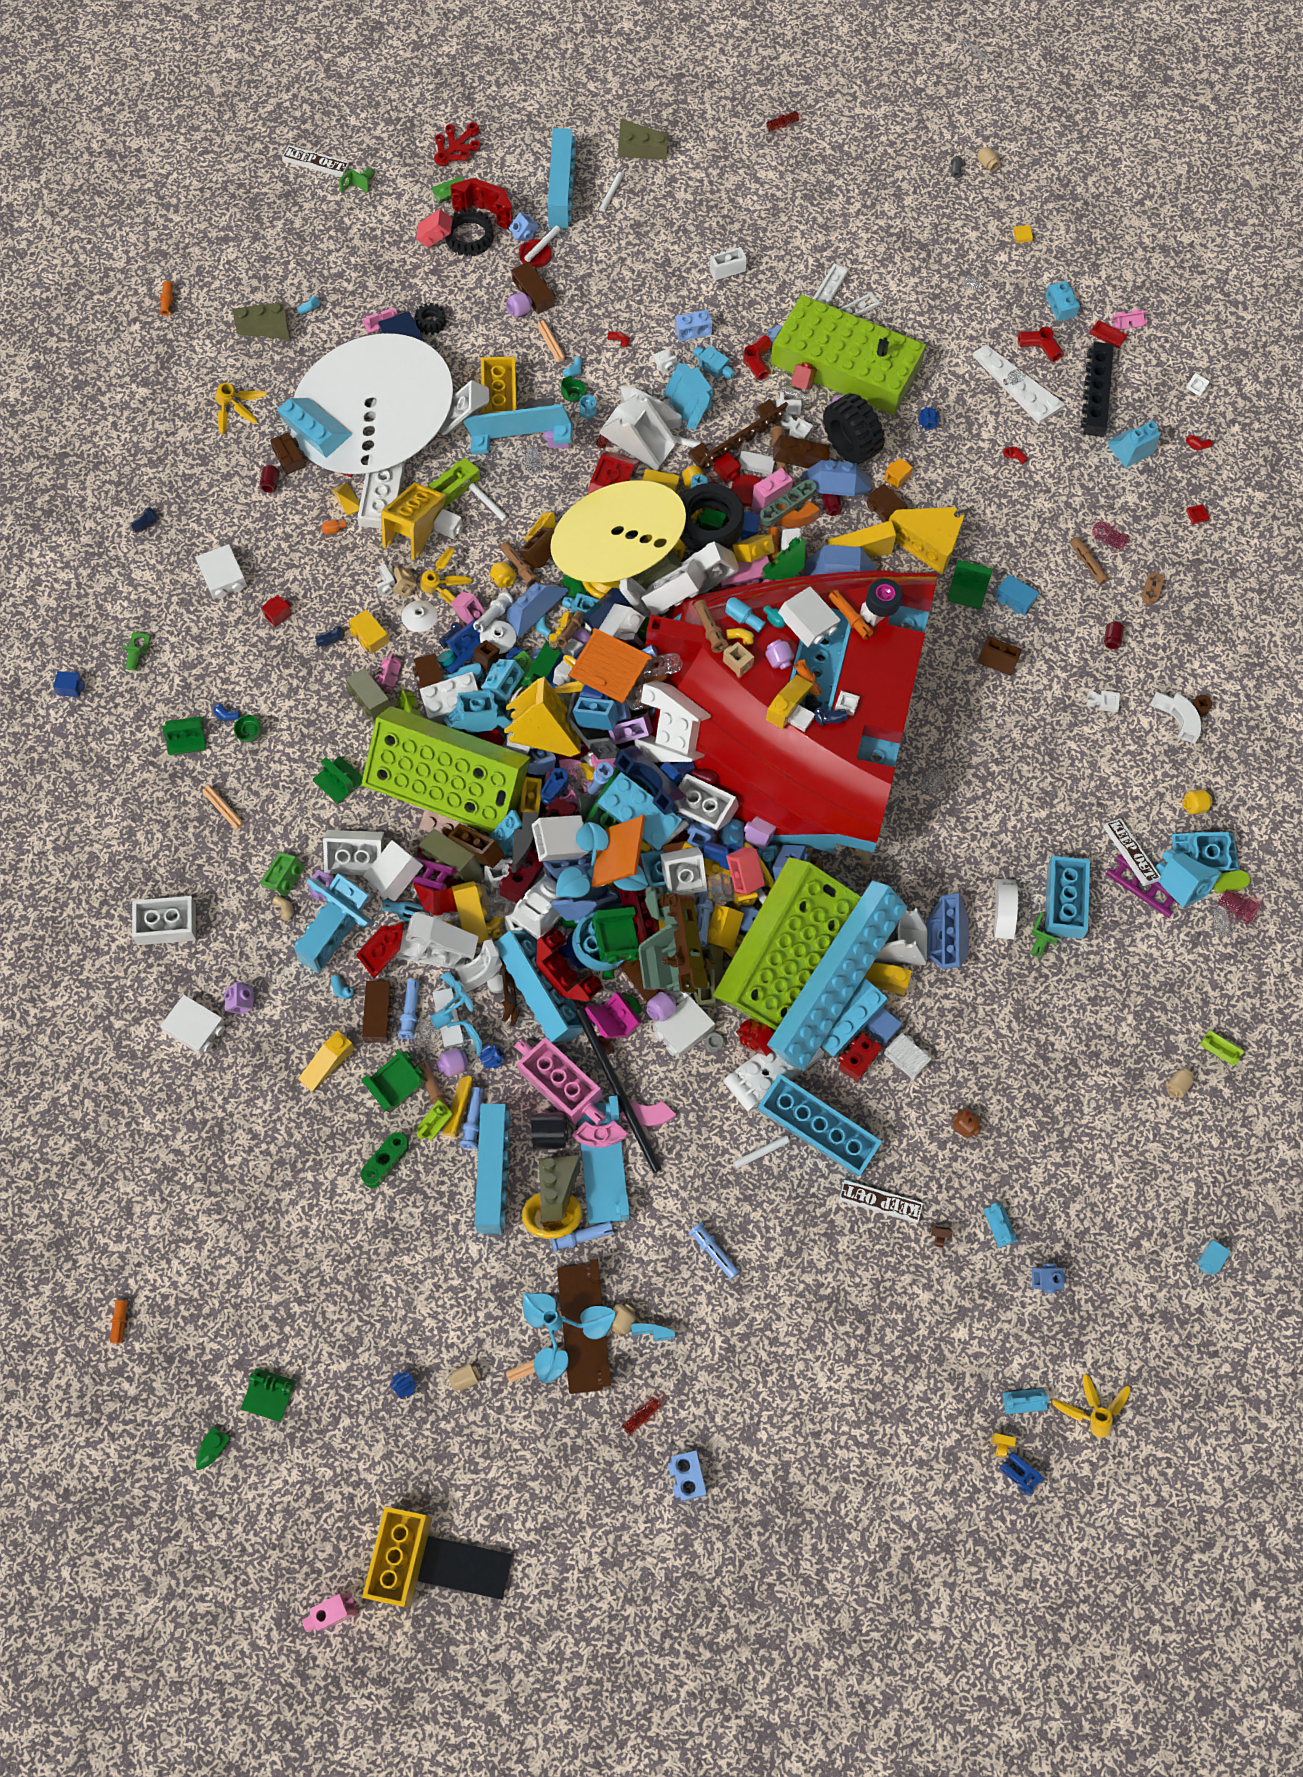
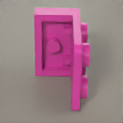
(614, 1018)

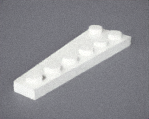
(1028, 393)

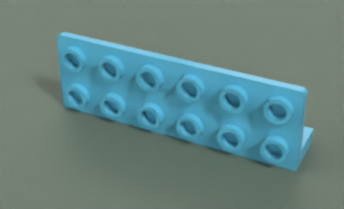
(518, 422)
(605, 1174)

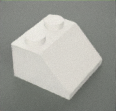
(684, 871)

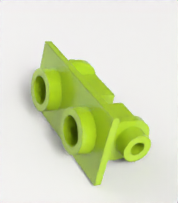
(407, 703)
(1221, 1047)
(434, 1121)

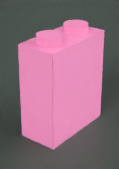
(770, 489)

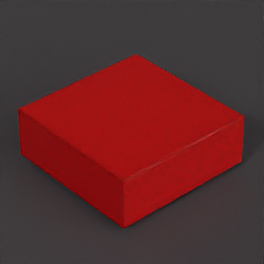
(1197, 514)

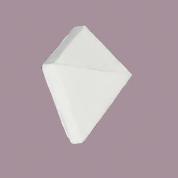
(1197, 384)

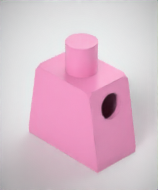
(336, 1610)

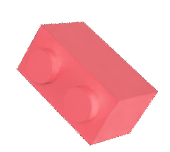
(434, 228)
(745, 870)

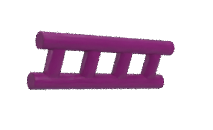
(431, 867)
(1132, 887)

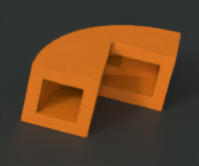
(795, 519)

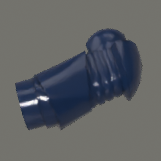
(145, 520)
(455, 627)
(327, 638)
(828, 717)

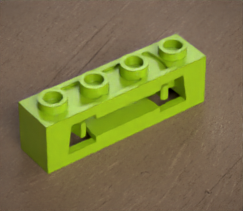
(446, 483)

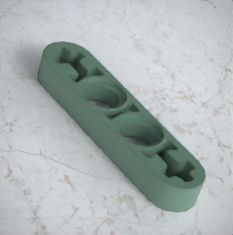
(787, 502)

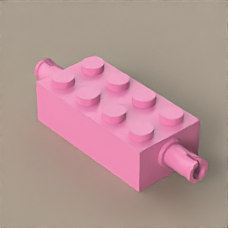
(560, 1081)

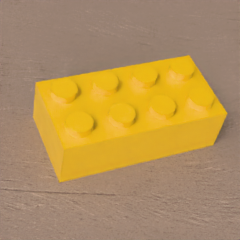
(500, 378)
(397, 1557)

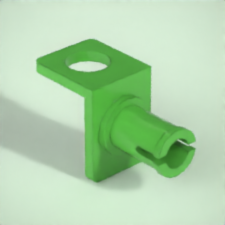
(360, 180)
(134, 652)
(1041, 939)

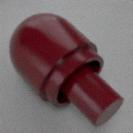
(706, 776)

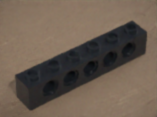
(1098, 389)

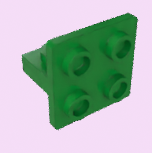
(184, 735)
(337, 779)

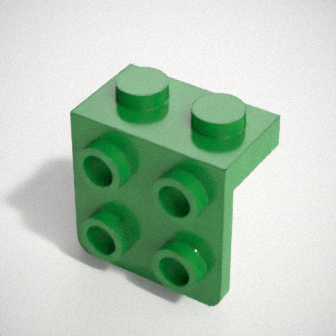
(969, 584)

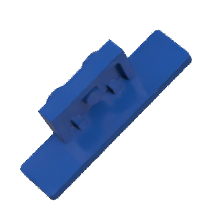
(463, 646)

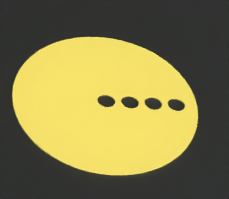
(589, 550)

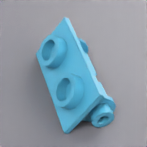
(769, 857)
(1000, 1225)
(1025, 1401)

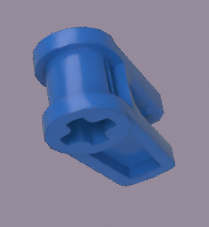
(554, 786)
(1028, 1473)

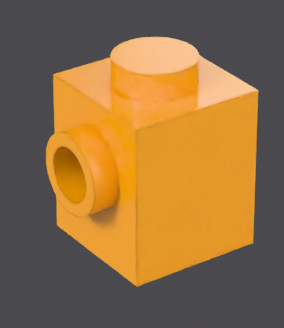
(898, 473)

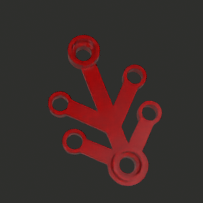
(443, 157)

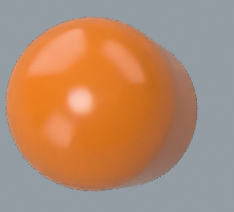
(332, 526)

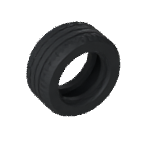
(717, 497)

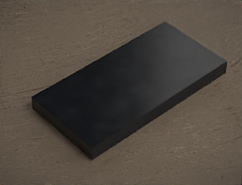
(465, 1568)

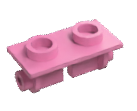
(1136, 318)
(371, 321)
(389, 667)

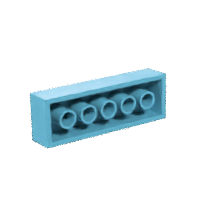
(561, 178)
(551, 1010)
(818, 1125)
(491, 1170)

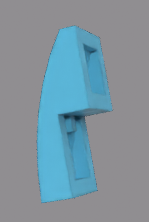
(659, 1333)

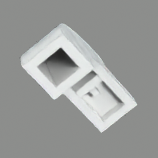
(1183, 712)
(1006, 908)
(480, 969)

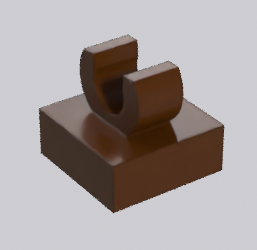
(940, 1234)

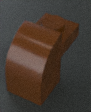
(487, 654)

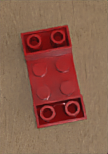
(485, 196)
(612, 469)
(557, 971)

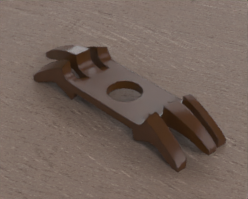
(510, 1002)

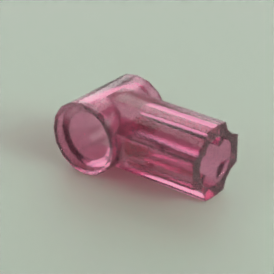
(1242, 908)

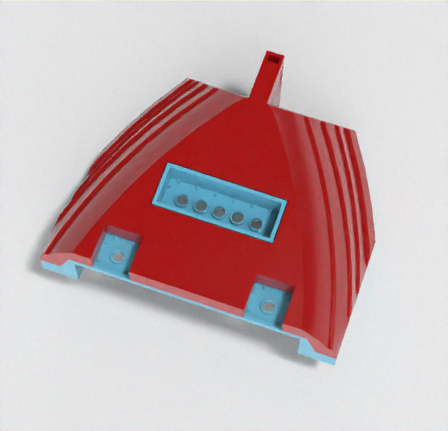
(819, 781)

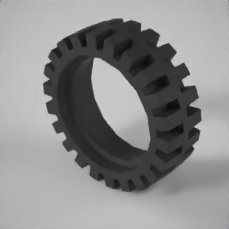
(470, 247)

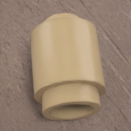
(988, 159)
(1180, 1083)
(464, 1377)

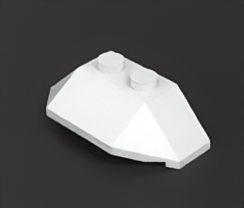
(668, 415)

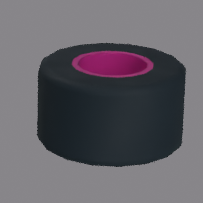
(884, 597)

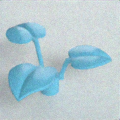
(575, 885)
(444, 1016)
(541, 1310)

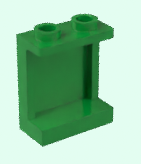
(616, 935)
(395, 1081)

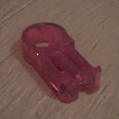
(1112, 537)

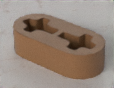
(1155, 589)

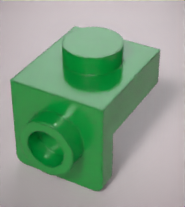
(574, 586)

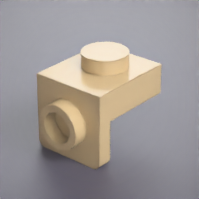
(405, 581)

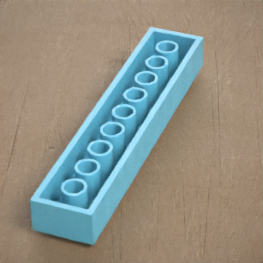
(837, 975)

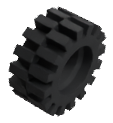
(430, 310)

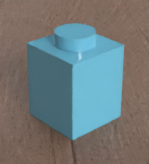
(1213, 1258)

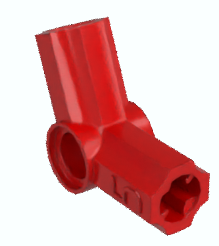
(1044, 340)
(753, 355)

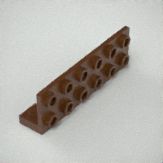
(768, 414)
(588, 1358)

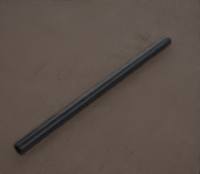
(618, 1090)

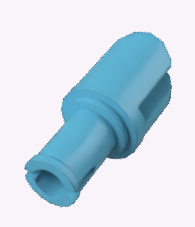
(743, 614)
(475, 668)
(401, 908)

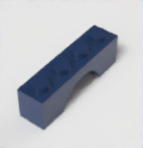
(636, 764)

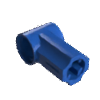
(677, 770)
(718, 852)

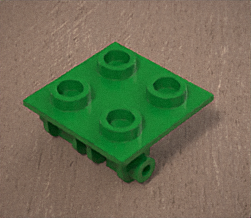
(267, 1394)

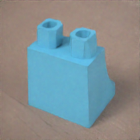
(1135, 444)
(1186, 878)

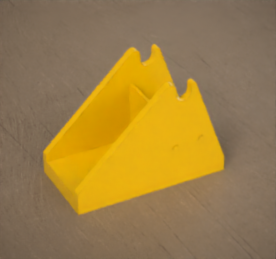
(412, 516)
(928, 534)
(542, 721)

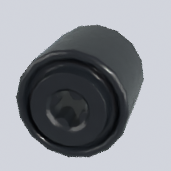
(549, 1130)

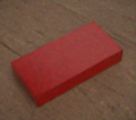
(1108, 334)

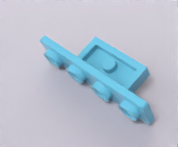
(505, 834)
(345, 895)

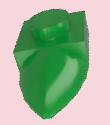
(211, 1448)

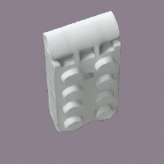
(379, 491)
(751, 1085)

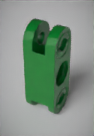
(543, 663)
(389, 1150)

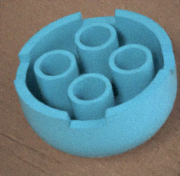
(586, 947)

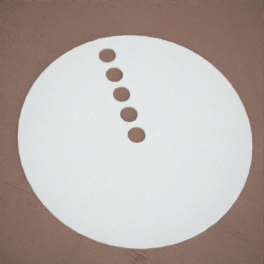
(410, 392)

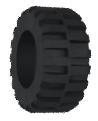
(853, 428)

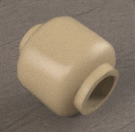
(624, 1318)

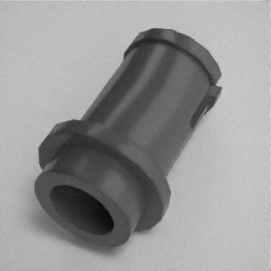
(956, 164)

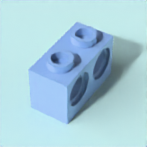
(693, 325)
(692, 1475)

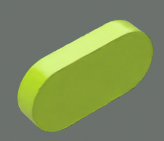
(1232, 881)

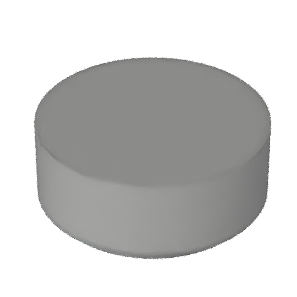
(714, 1042)

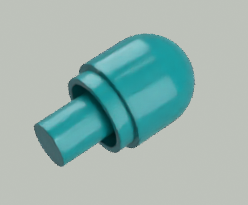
(774, 617)

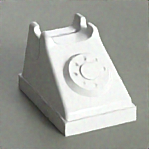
(535, 910)

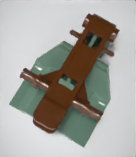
(673, 954)

